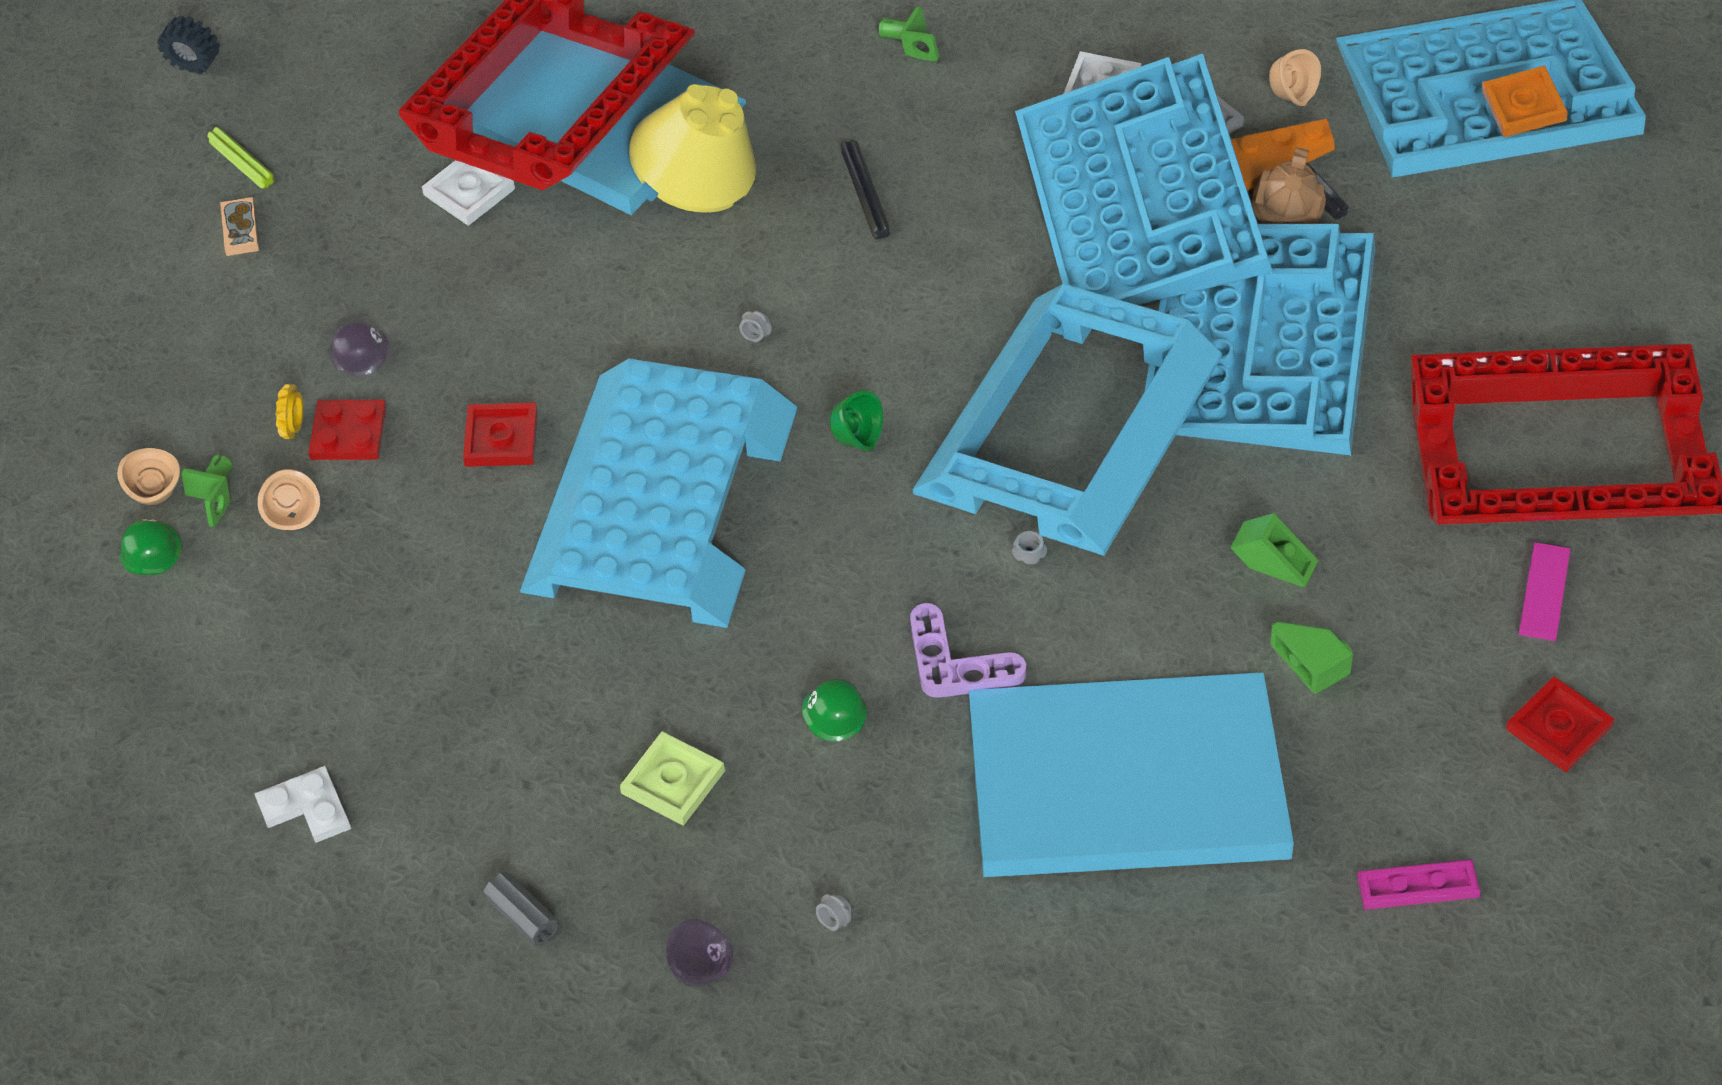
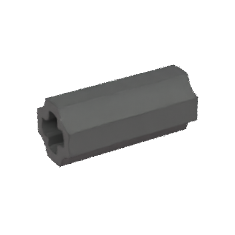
(521, 908)

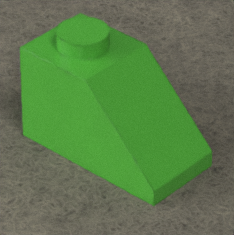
(1274, 550)
(1312, 654)

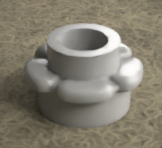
(756, 323)
(1029, 540)
(835, 907)

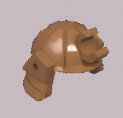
(1289, 193)

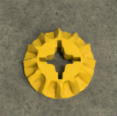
(289, 411)

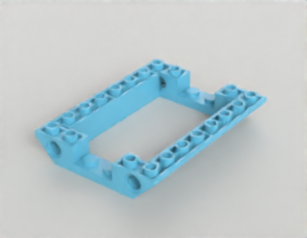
(1063, 513)

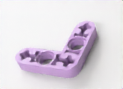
(952, 671)

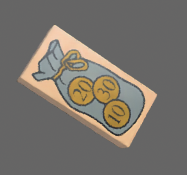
(239, 226)

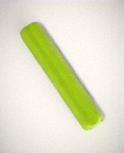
(240, 158)

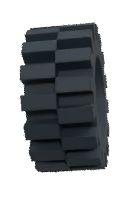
(188, 44)

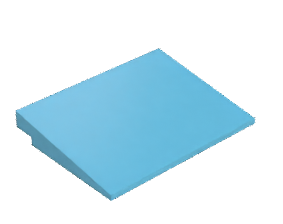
(1428, 86)
(548, 93)
(1143, 185)
(1285, 342)
(1127, 775)

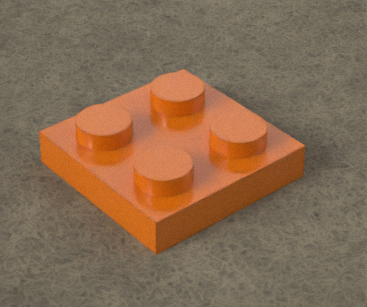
(1524, 101)

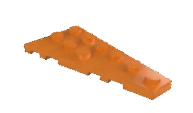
(1277, 146)

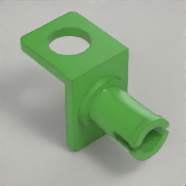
(911, 33)
(210, 486)

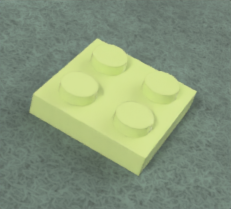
(672, 778)

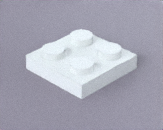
(467, 190)

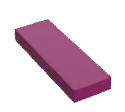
(1544, 591)
(1418, 884)

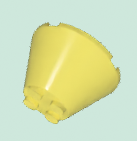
(695, 150)

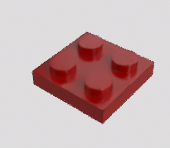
(347, 430)
(500, 434)
(1560, 724)

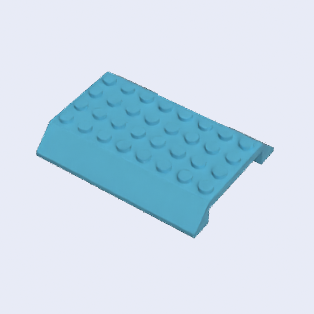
(653, 484)

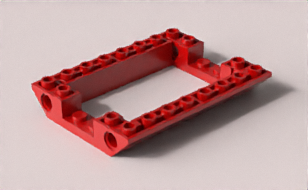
(441, 105)
(1563, 374)

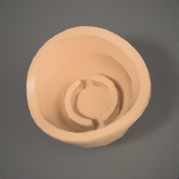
(1295, 76)
(149, 475)
(287, 493)

